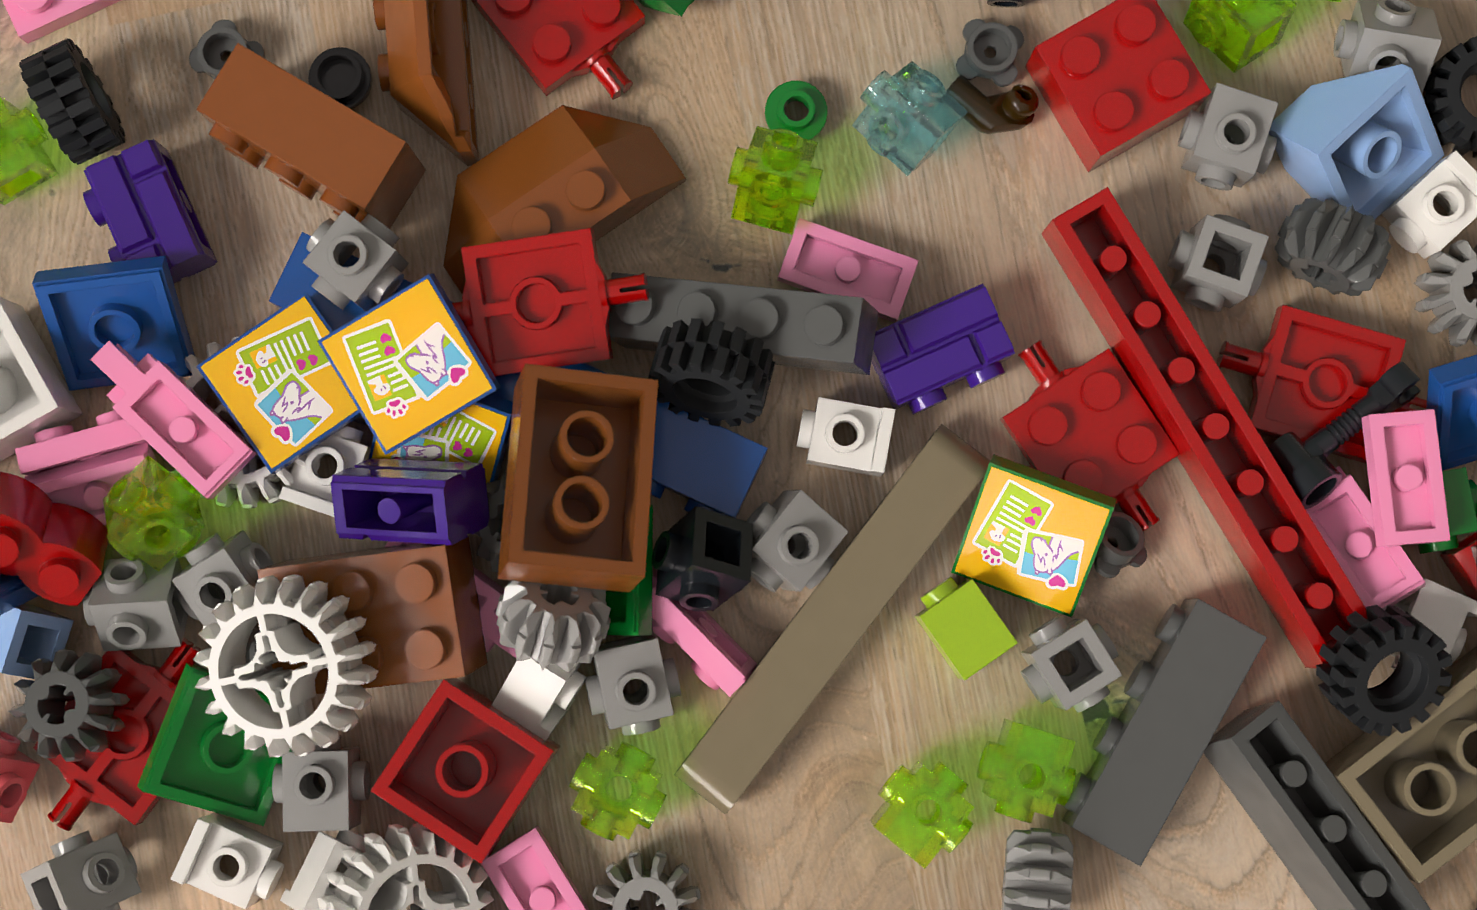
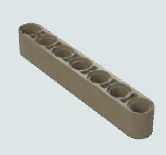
(833, 619)

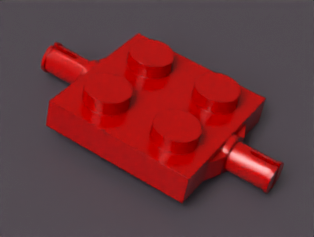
(565, 37)
(541, 301)
(1313, 374)
(1091, 429)
(114, 774)

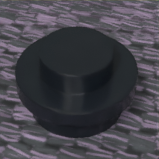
(342, 76)

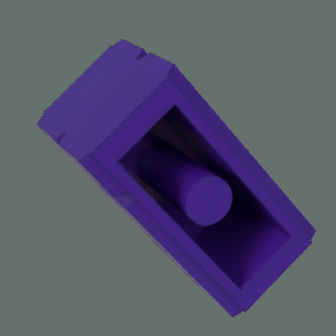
(147, 209)
(939, 348)
(410, 501)

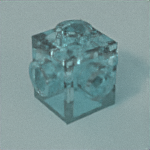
(907, 116)

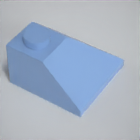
(1358, 139)

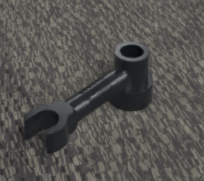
(1306, 462)

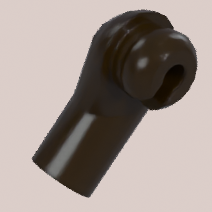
(995, 112)

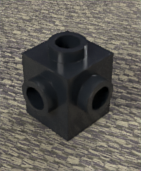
(703, 559)

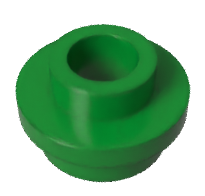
(802, 92)

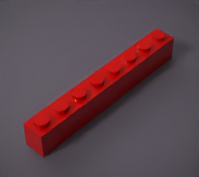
(1204, 423)

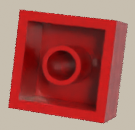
(1116, 79)
(464, 769)

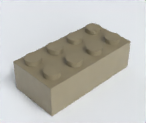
(1423, 782)

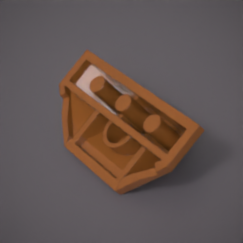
(431, 69)
(558, 178)

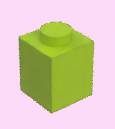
(963, 626)

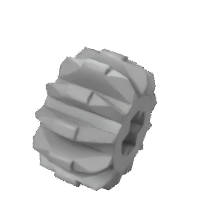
(1446, 293)
(552, 622)
(1037, 871)
(643, 880)

